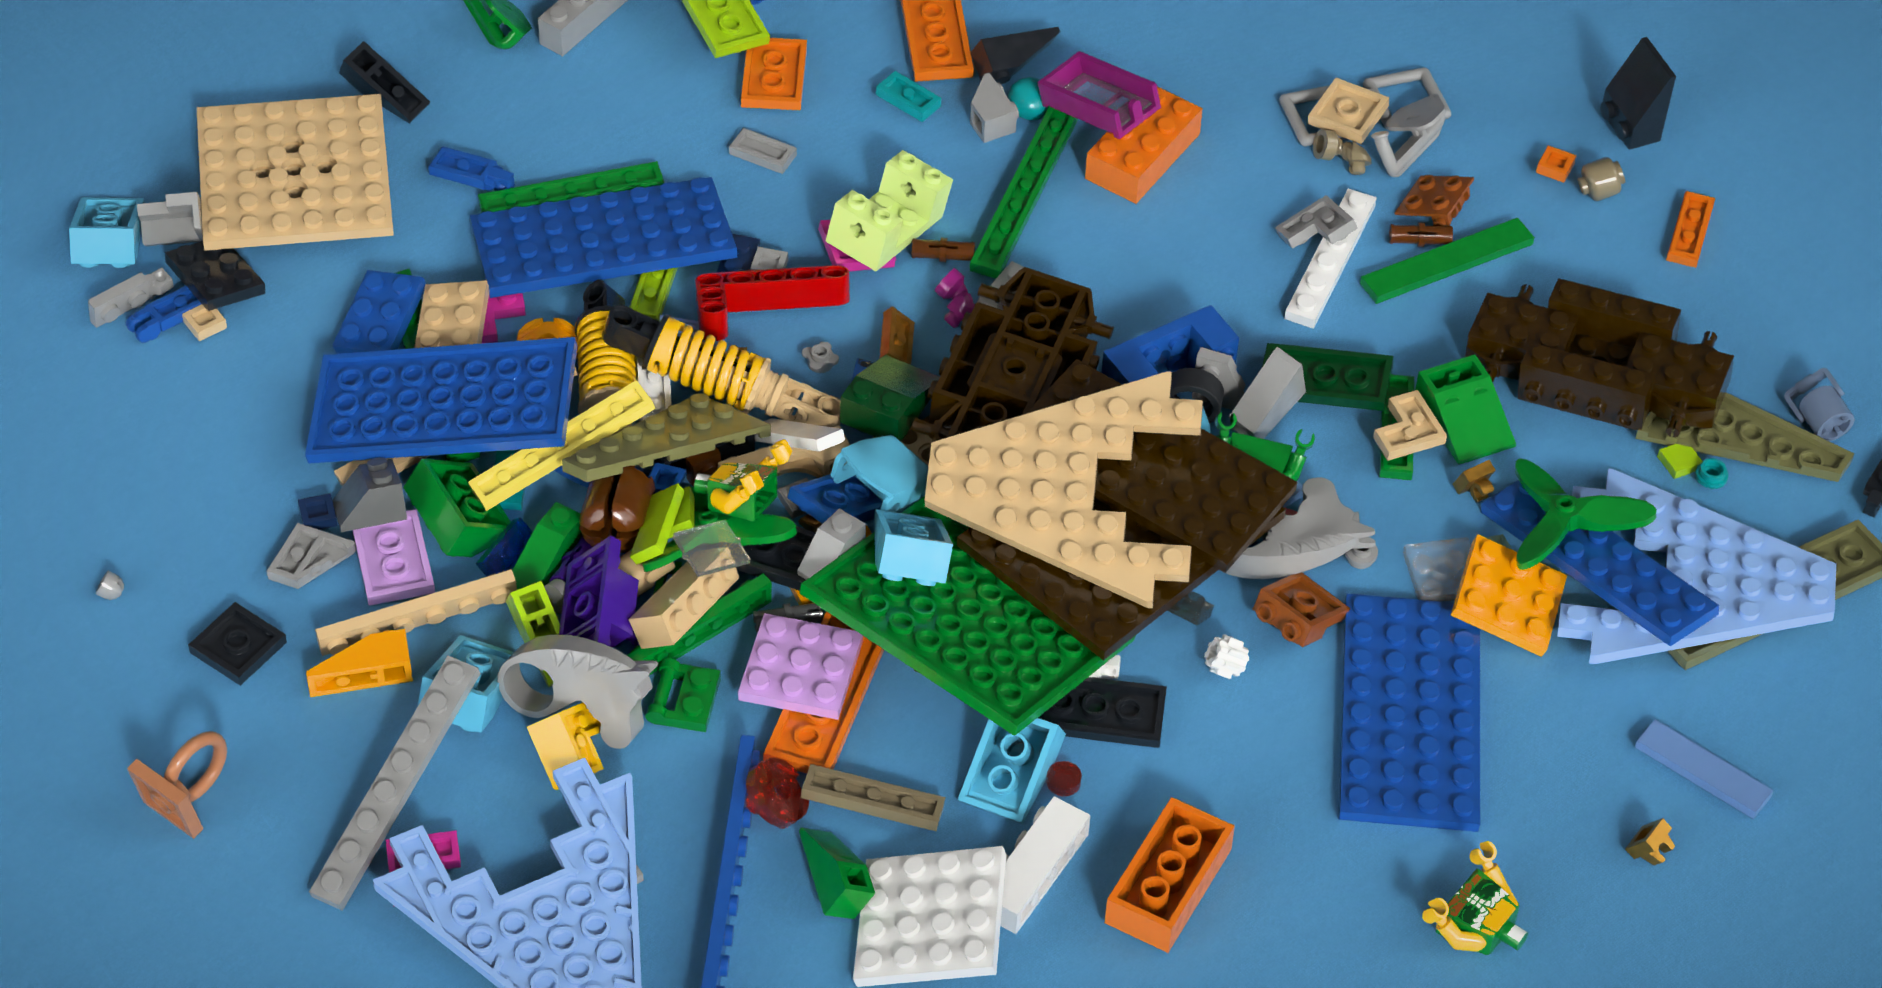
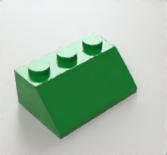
(451, 509)

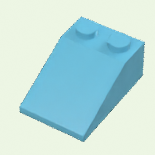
(105, 232)
(911, 547)
(485, 695)
(1011, 768)

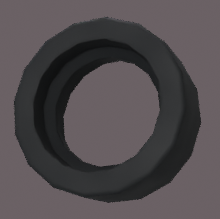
(1202, 383)

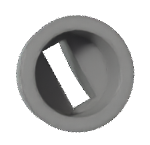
(110, 586)

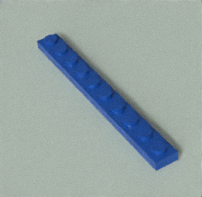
(730, 871)

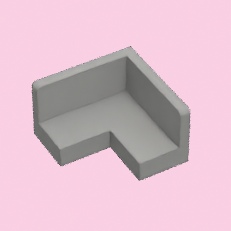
(172, 220)

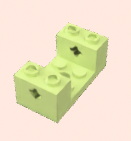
(905, 206)

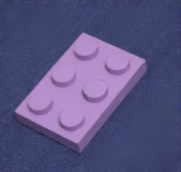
(394, 560)

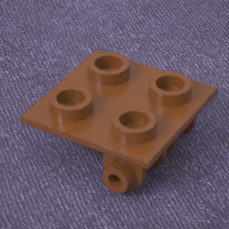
(1436, 197)

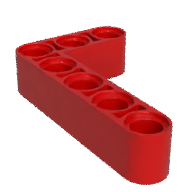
(766, 290)

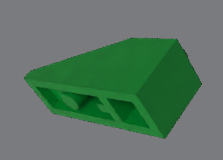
(547, 545)

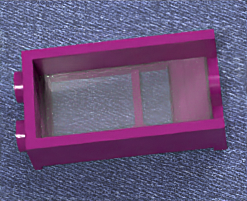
(1100, 94)

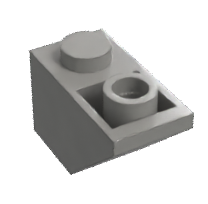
(992, 111)

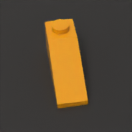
(369, 663)

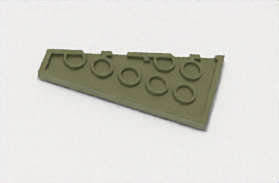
(675, 432)
(1757, 438)

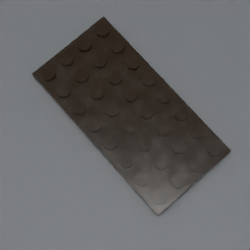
(1182, 485)

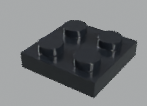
(237, 643)

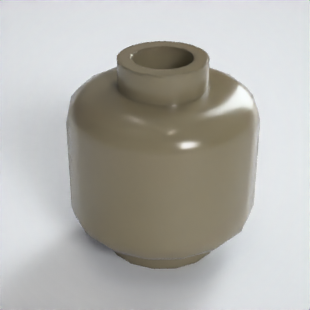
(1601, 179)

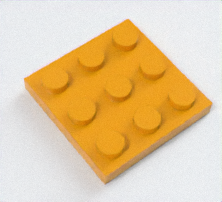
(1508, 600)

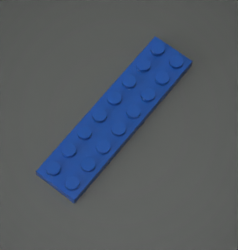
(1611, 570)

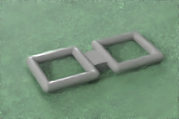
(1373, 83)

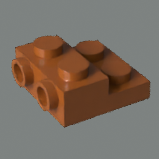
(1299, 608)

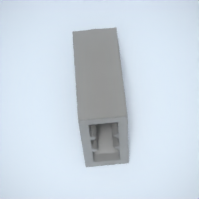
(1270, 395)

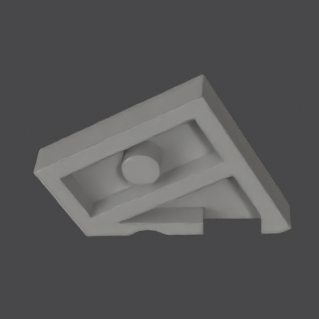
(1224, 369)
(308, 555)

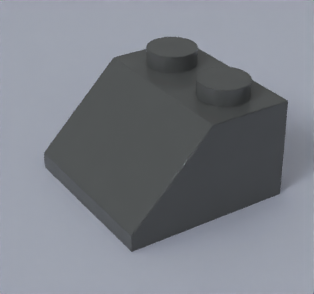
(370, 496)

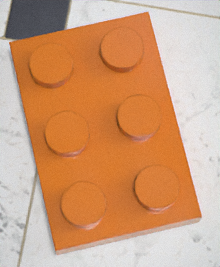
(775, 75)

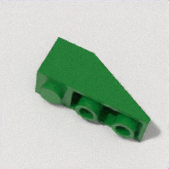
(838, 874)

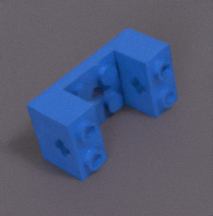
(1170, 347)

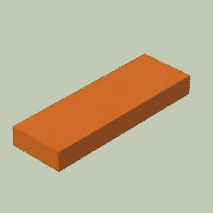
(1690, 229)

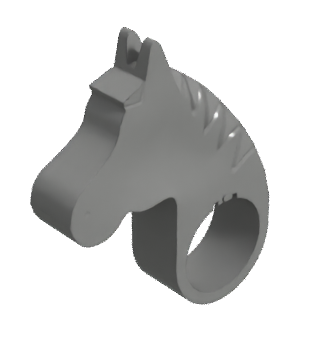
(1308, 539)
(584, 672)

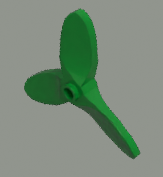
(1570, 513)
(763, 530)

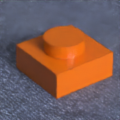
(1556, 164)

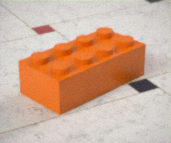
(1145, 153)
(1169, 874)

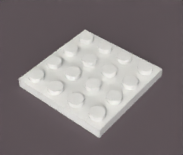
(931, 917)

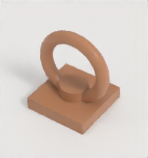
(168, 794)

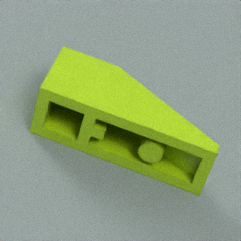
(533, 615)

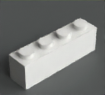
(1040, 859)

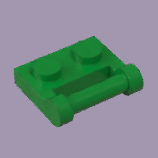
(694, 700)

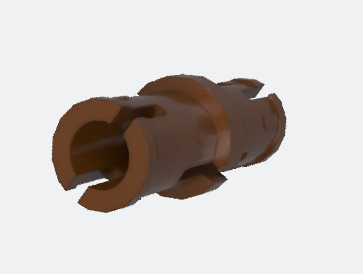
(1422, 234)
(942, 249)

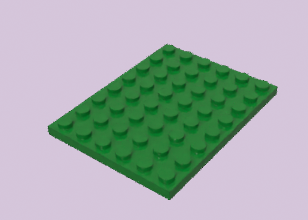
(960, 634)

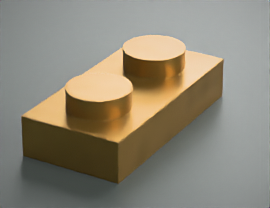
(897, 335)

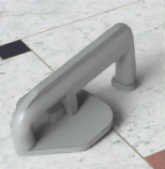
(1425, 122)

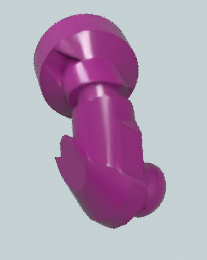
(953, 287)

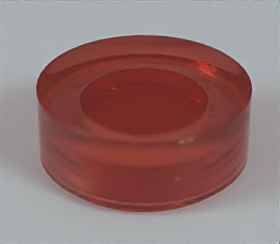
(1064, 778)

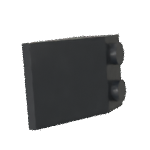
(1639, 96)

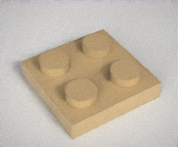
(1348, 110)

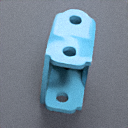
(885, 469)

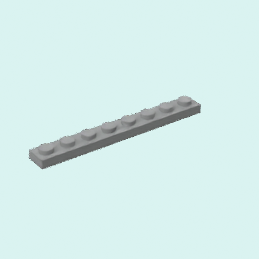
(394, 783)

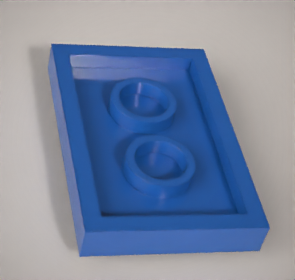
(379, 312)
(824, 497)

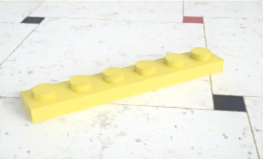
(582, 431)

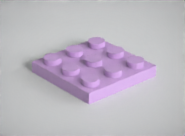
(800, 666)

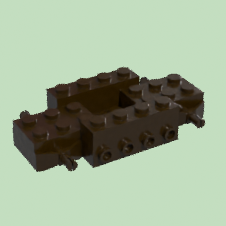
(1035, 328)
(1601, 356)

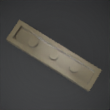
(873, 797)

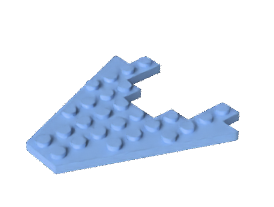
(1751, 575)
(550, 933)

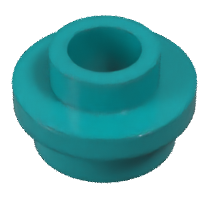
(1712, 473)

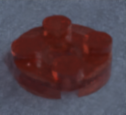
(779, 809)

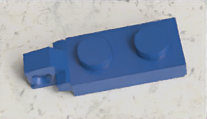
(470, 170)

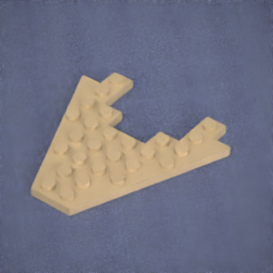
(1036, 483)

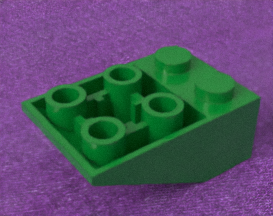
(1466, 408)

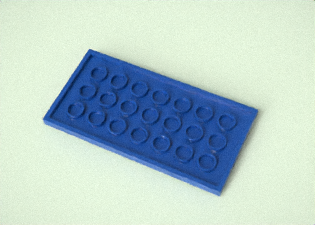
(602, 236)
(442, 400)
(1410, 715)

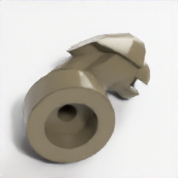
(1328, 145)

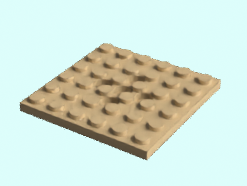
(293, 172)

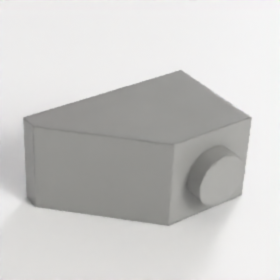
(831, 540)

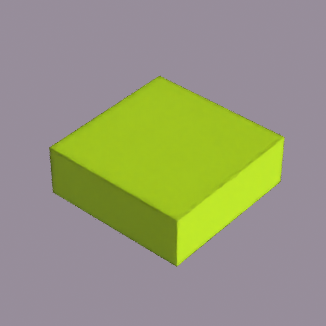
(1679, 460)

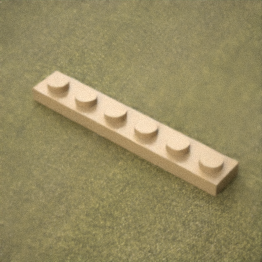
(418, 612)

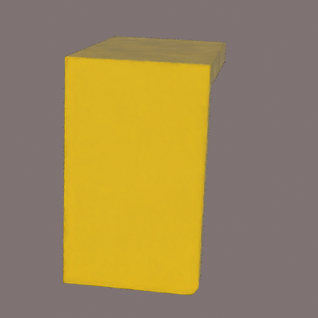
(566, 739)

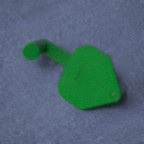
(503, 12)

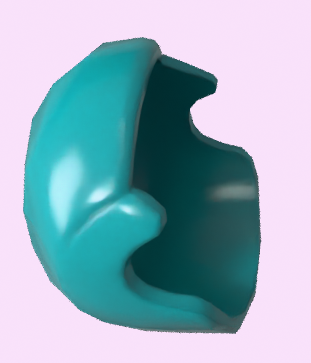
(1027, 98)

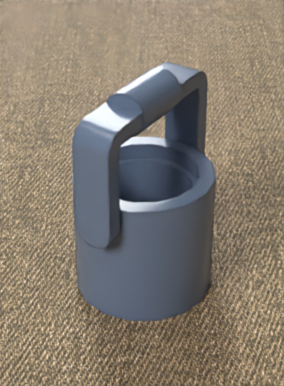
(1821, 407)

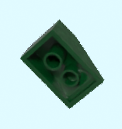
(886, 398)

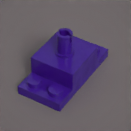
(599, 596)

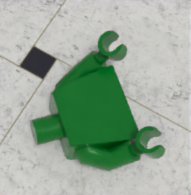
(1271, 453)

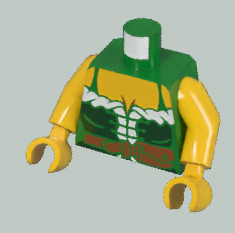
(744, 488)
(1480, 911)

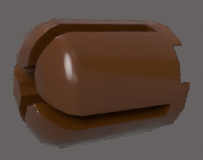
(618, 505)

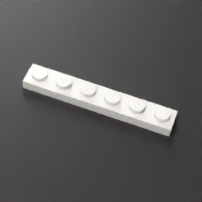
(1329, 263)

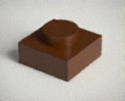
(702, 463)

